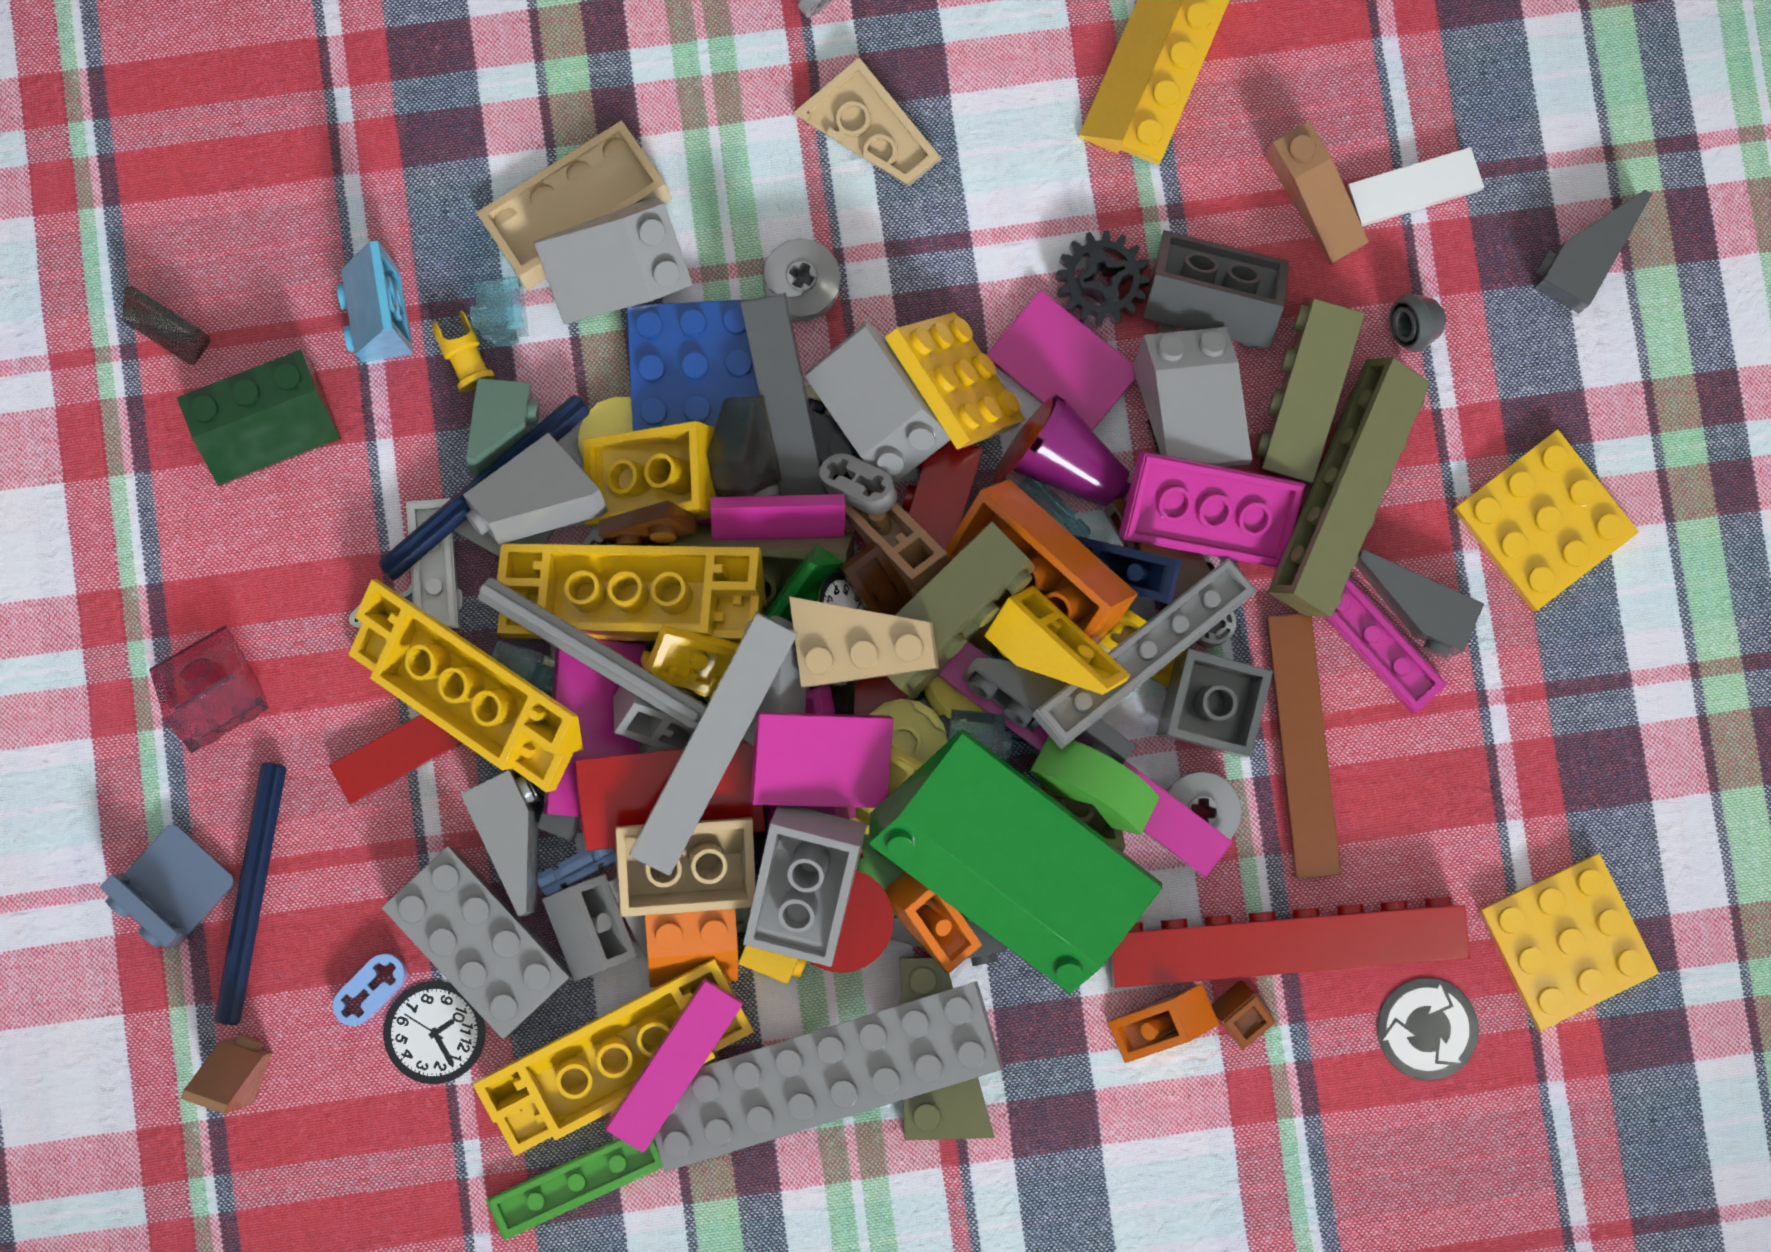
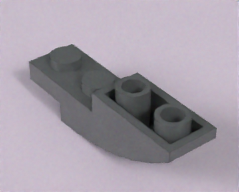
(1024, 691)

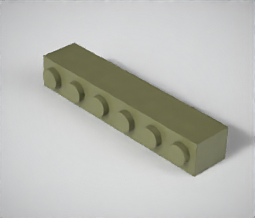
(1349, 487)

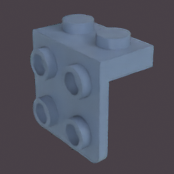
(169, 888)

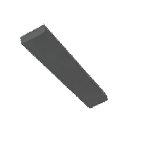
(784, 392)

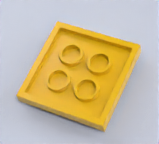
(955, 379)
(1545, 521)
(1568, 941)

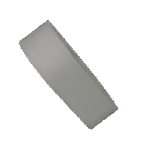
(861, 477)

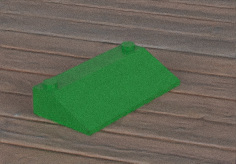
(1013, 860)

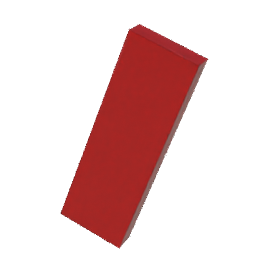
(391, 757)

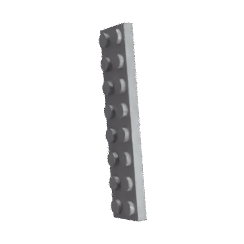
(830, 1075)

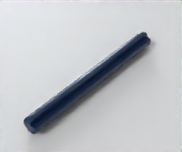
(455, 510)
(250, 894)

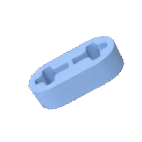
(362, 981)

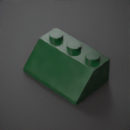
(259, 417)

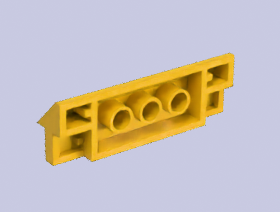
(1152, 76)
(636, 589)
(464, 689)
(593, 1065)

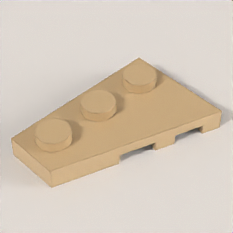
(870, 123)
(857, 644)

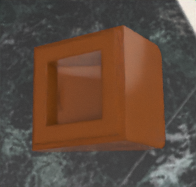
(1242, 1014)

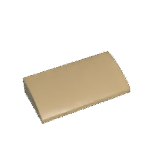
(579, 187)

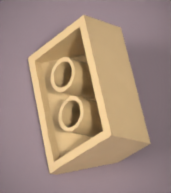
(710, 874)

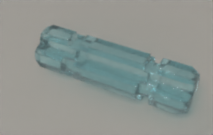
(1055, 507)

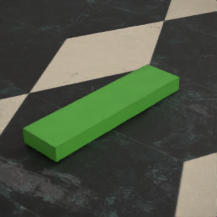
(570, 1185)

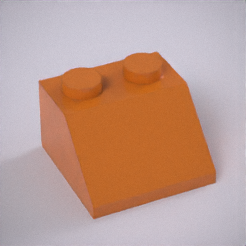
(689, 939)

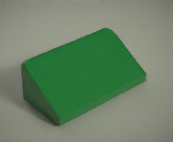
(805, 581)

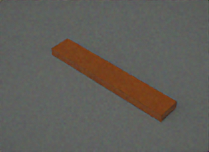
(1303, 746)

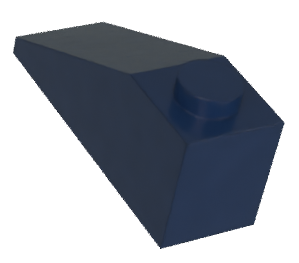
(1144, 572)

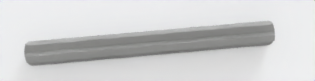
(591, 652)

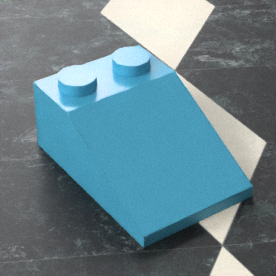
(375, 306)

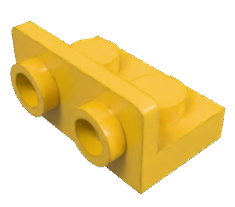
(689, 659)

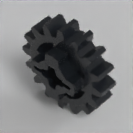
(1119, 271)

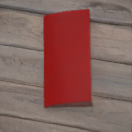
(627, 787)

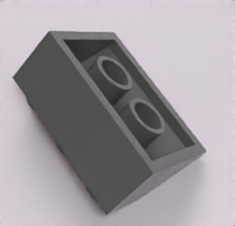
(1217, 286)

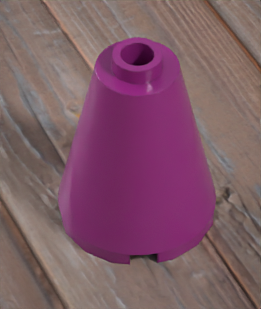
(1074, 459)

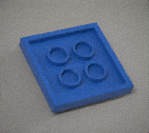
(687, 361)

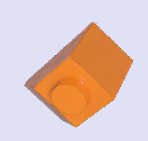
(932, 922)
(1164, 1023)

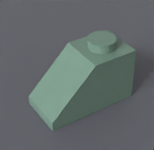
(499, 420)

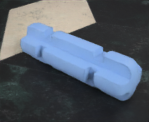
(574, 870)

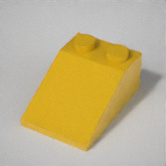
(652, 468)

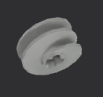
(808, 257)
(1217, 796)

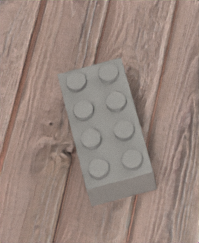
(477, 942)

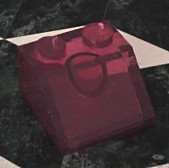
(207, 689)

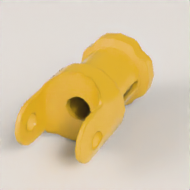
(463, 355)

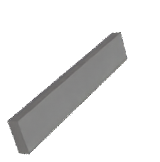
(1149, 650)
(713, 743)

